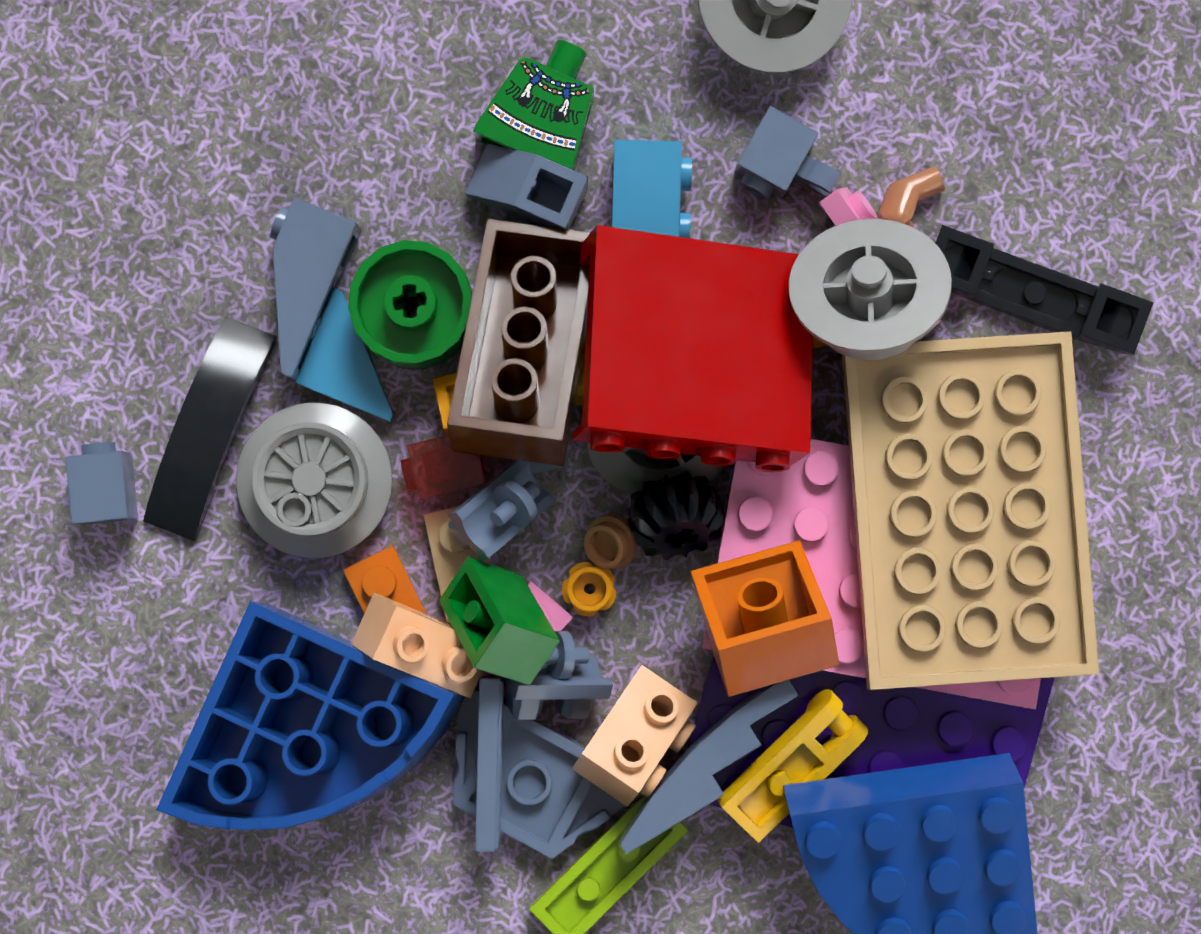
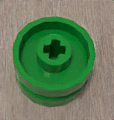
(391, 280)

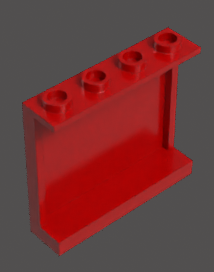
(693, 351)

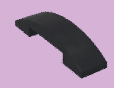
(1043, 295)
(207, 427)

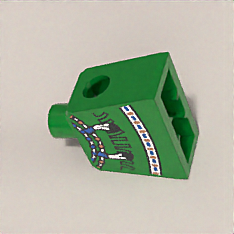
(541, 108)

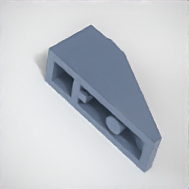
(308, 265)

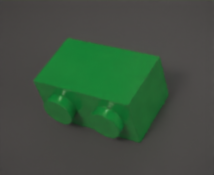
(498, 621)

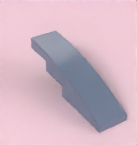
(690, 781)

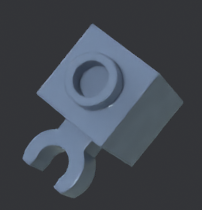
(780, 155)

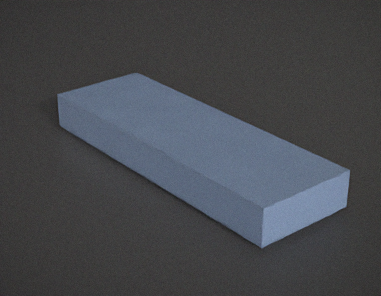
(489, 763)

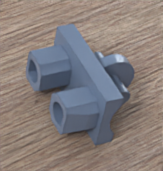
(499, 510)
(568, 677)

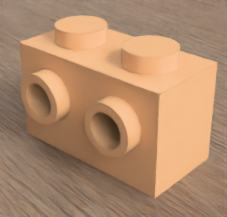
(636, 736)

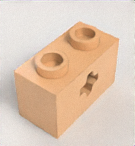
(415, 645)

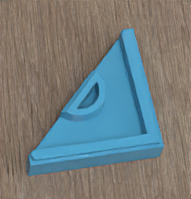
(341, 363)

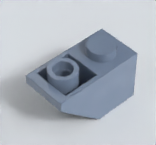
(528, 187)

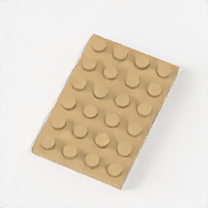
(970, 512)

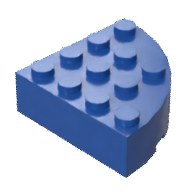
(300, 728)
(920, 848)

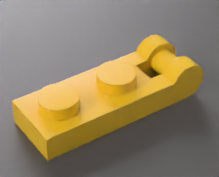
(758, 795)

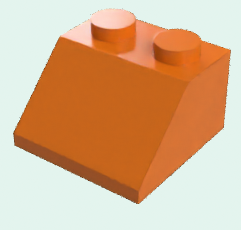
(765, 618)

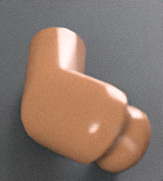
(903, 195)

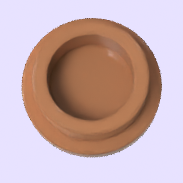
(610, 542)

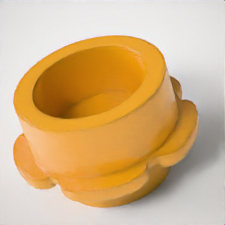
(585, 603)

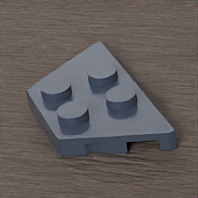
(541, 793)

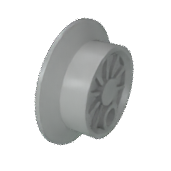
(774, 33)
(870, 287)
(314, 480)

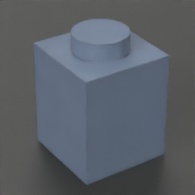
(101, 485)

